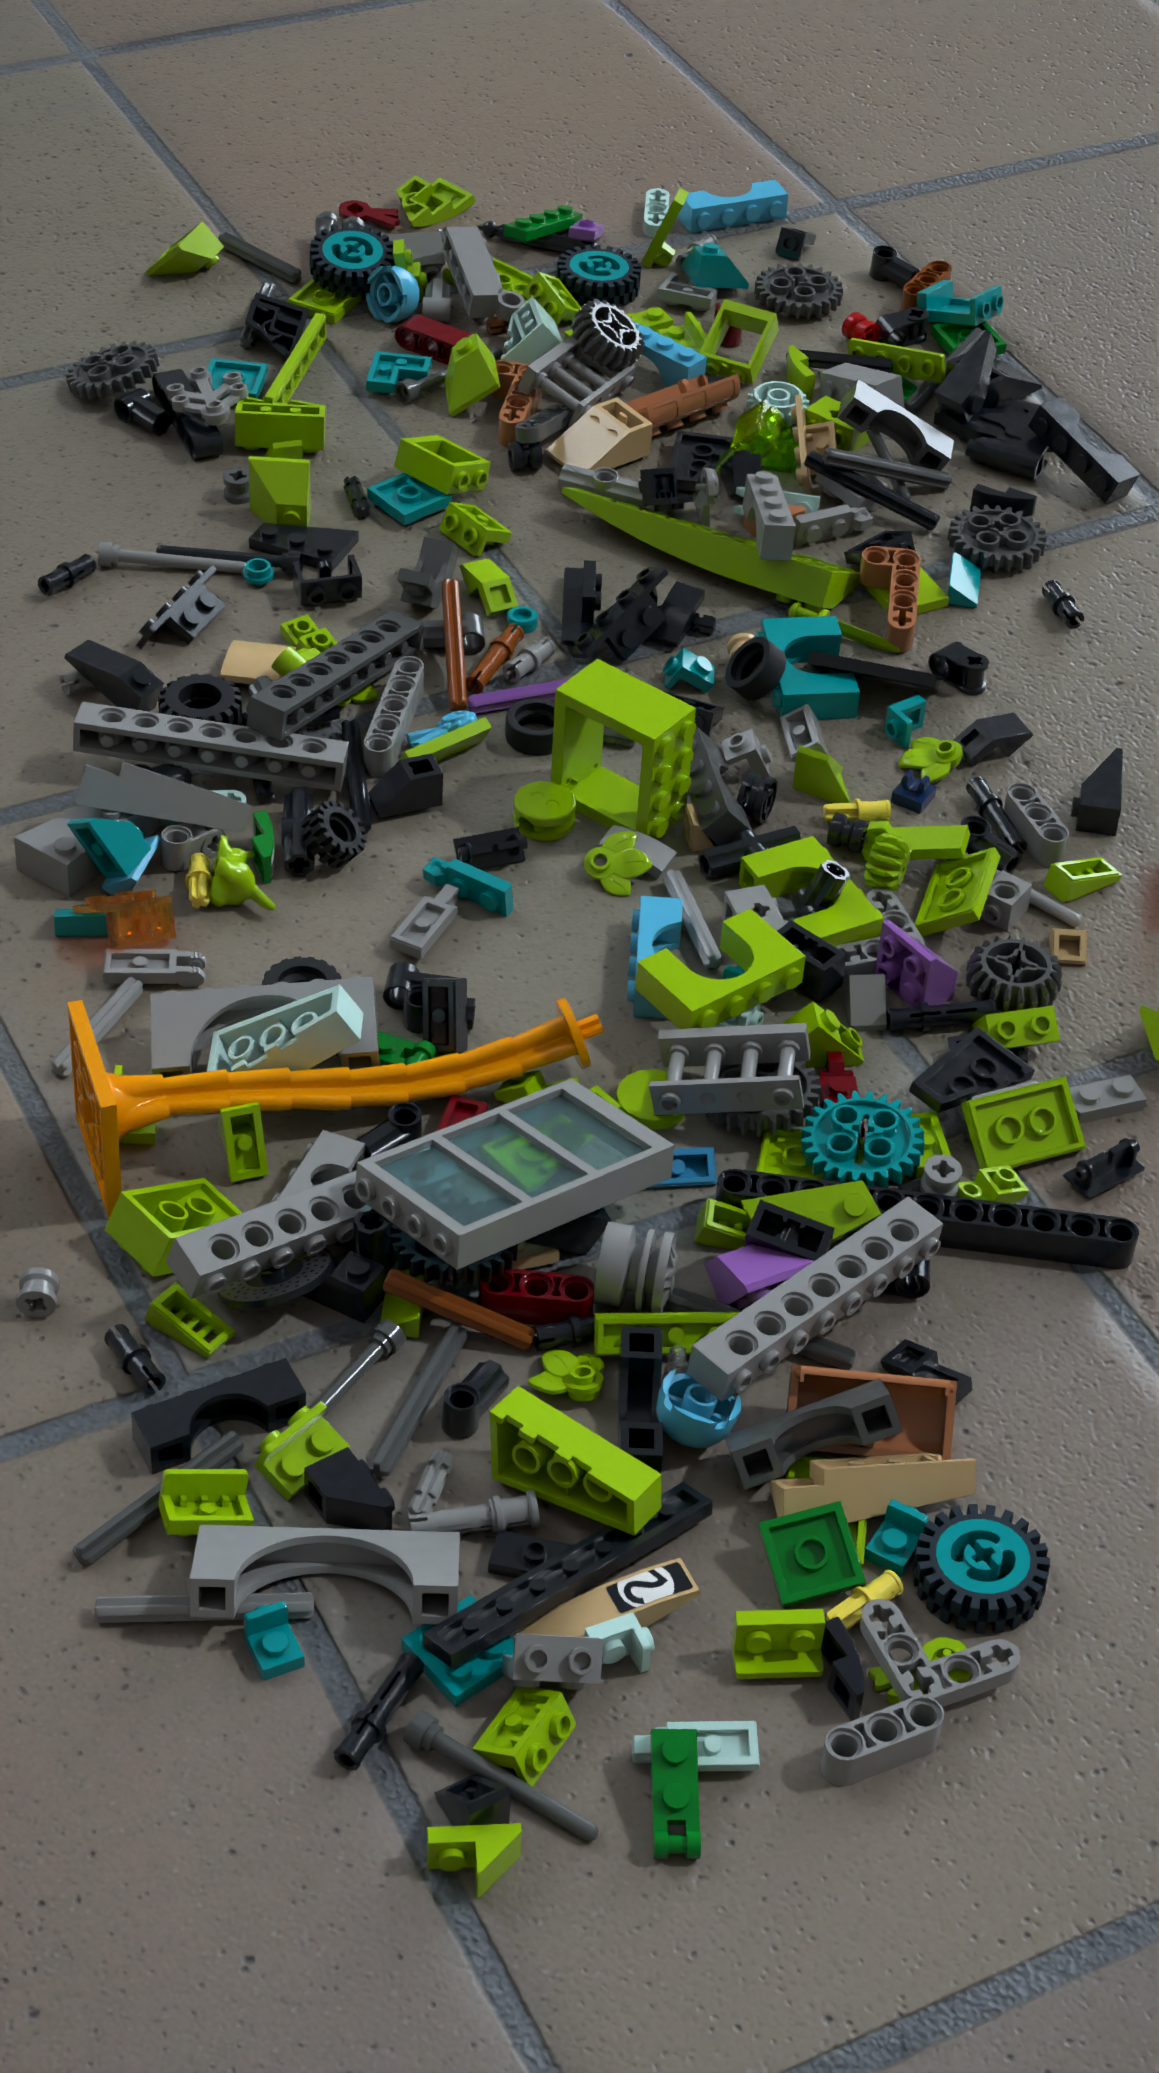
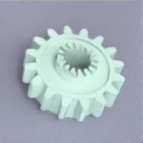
(779, 395)

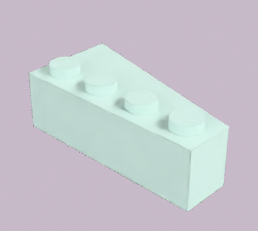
(290, 1035)

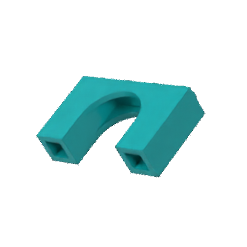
(827, 694)

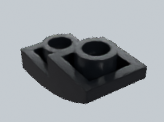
(1011, 498)
(679, 609)

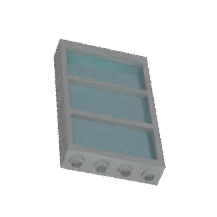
(513, 1172)

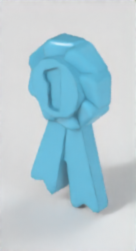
(448, 723)

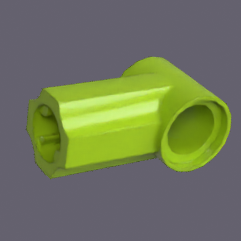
(291, 659)

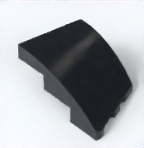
(277, 322)

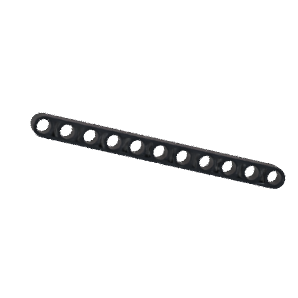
(975, 1222)

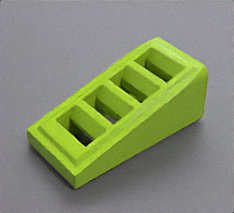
(1077, 877)
(713, 1223)
(162, 1319)

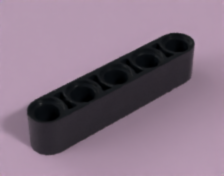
(197, 436)

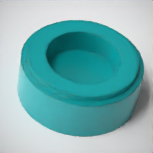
(524, 617)

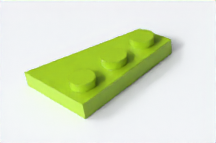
(839, 1206)

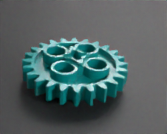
(890, 1147)

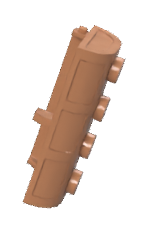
(686, 399)
(921, 1404)

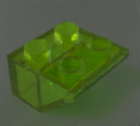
(766, 434)

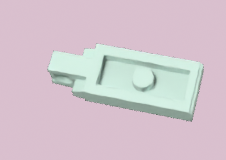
(719, 1745)

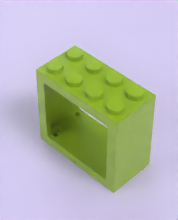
(644, 714)

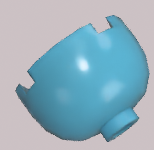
(392, 293)
(693, 1413)

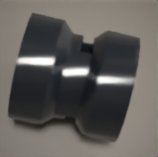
(524, 455)
(850, 833)

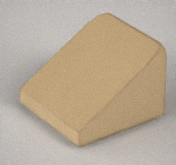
(695, 837)
(1068, 945)

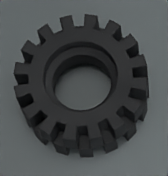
(333, 834)

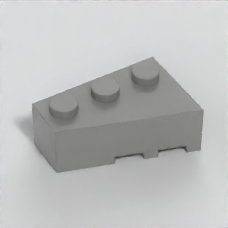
(839, 379)

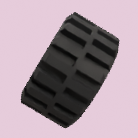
(202, 698)

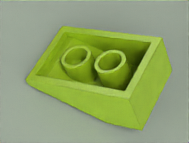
(152, 1217)

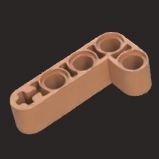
(516, 405)
(899, 572)

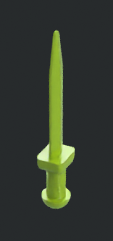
(848, 631)

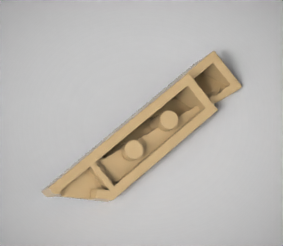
(871, 1482)

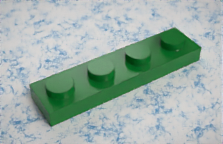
(542, 224)

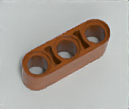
(928, 276)

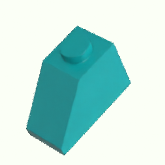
(111, 844)

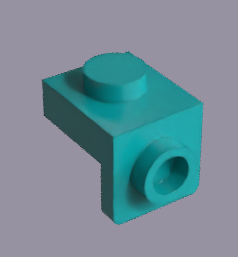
(690, 668)
(904, 718)

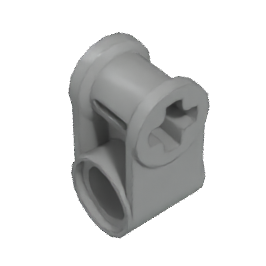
(185, 839)

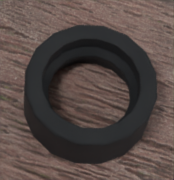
(767, 674)
(530, 712)

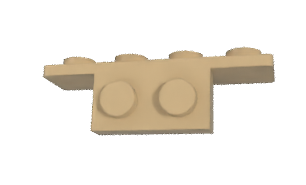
(810, 438)

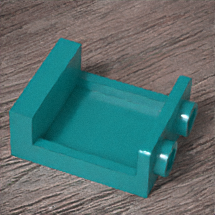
(948, 309)

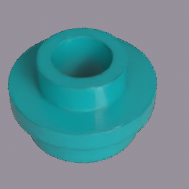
(258, 572)

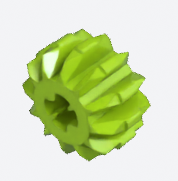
(887, 862)

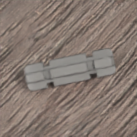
(431, 1483)

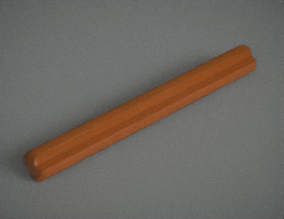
(454, 645)

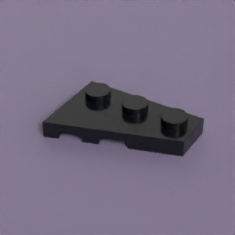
(694, 452)
(315, 542)
(969, 1069)

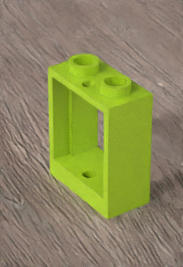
(745, 318)
(442, 464)

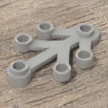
(215, 410)

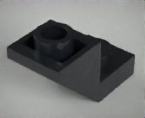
(990, 732)

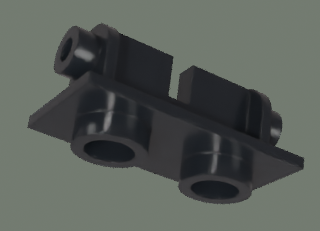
(491, 848)
(1106, 1169)

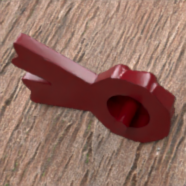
(380, 216)

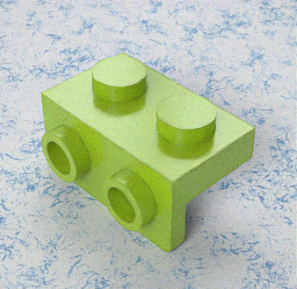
(203, 1498)

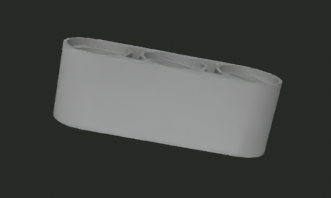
(1036, 824)
(868, 1755)

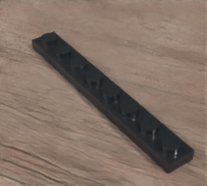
(561, 1579)

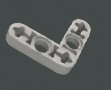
(857, 958)
(934, 1674)

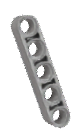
(393, 716)

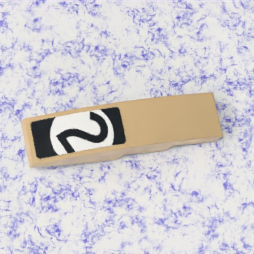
(646, 1593)

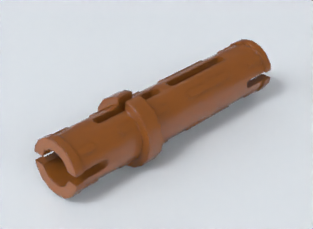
(500, 651)

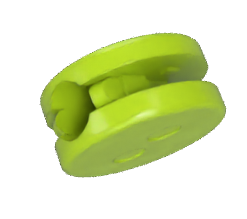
(544, 811)

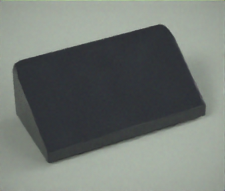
(445, 1013)

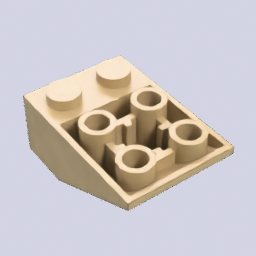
(604, 437)

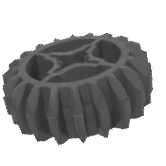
(607, 335)
(1014, 974)

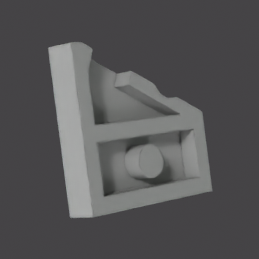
(689, 294)

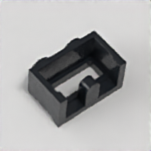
(327, 588)

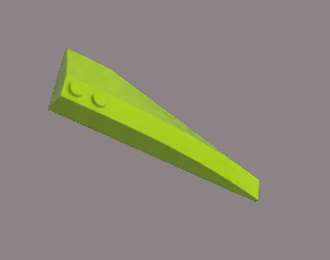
(801, 579)

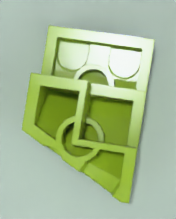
(432, 203)

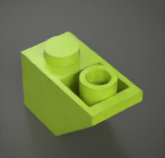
(828, 1035)

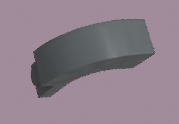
(435, 564)

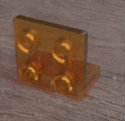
(133, 916)

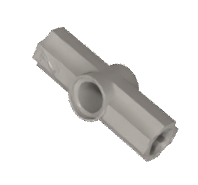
(603, 482)

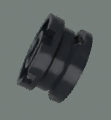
(757, 796)

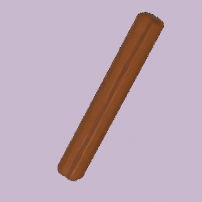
(458, 1309)

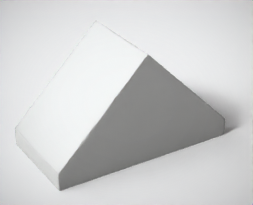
(865, 1001)

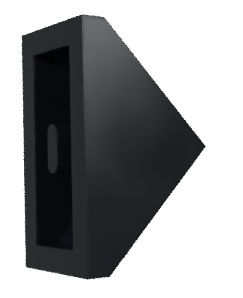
(475, 1802)

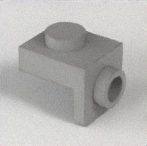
(746, 746)

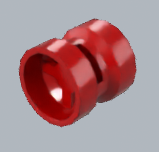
(859, 327)

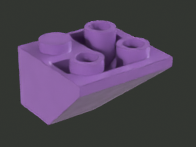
(913, 968)
(751, 1273)

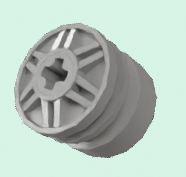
(635, 1267)

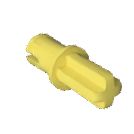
(864, 810)
(199, 880)
(883, 1587)

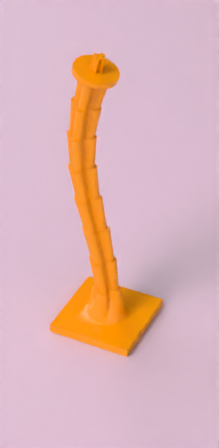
(115, 1104)

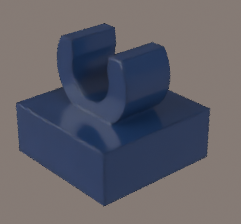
(913, 793)

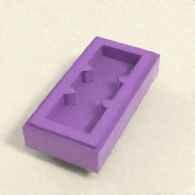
(586, 230)

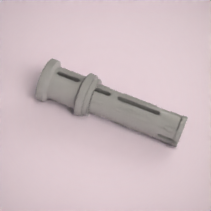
(495, 1515)

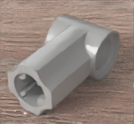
(437, 301)

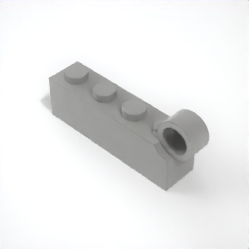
(476, 275)

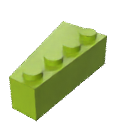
(569, 1464)

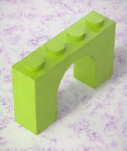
(791, 868)
(702, 1002)

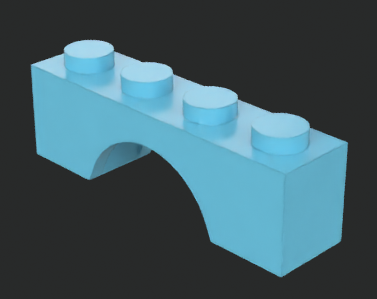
(707, 212)
(671, 358)
(657, 928)

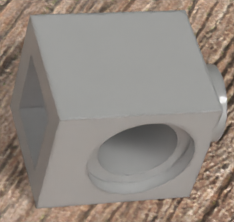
(1006, 901)

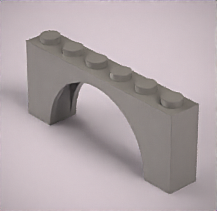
(186, 1019)
(241, 1559)

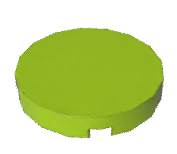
(636, 1100)

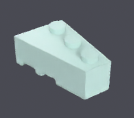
(531, 333)

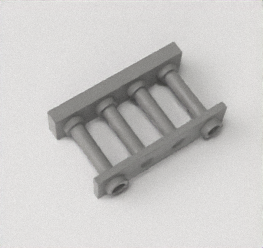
(565, 356)
(730, 1046)

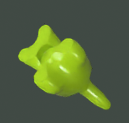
(233, 878)

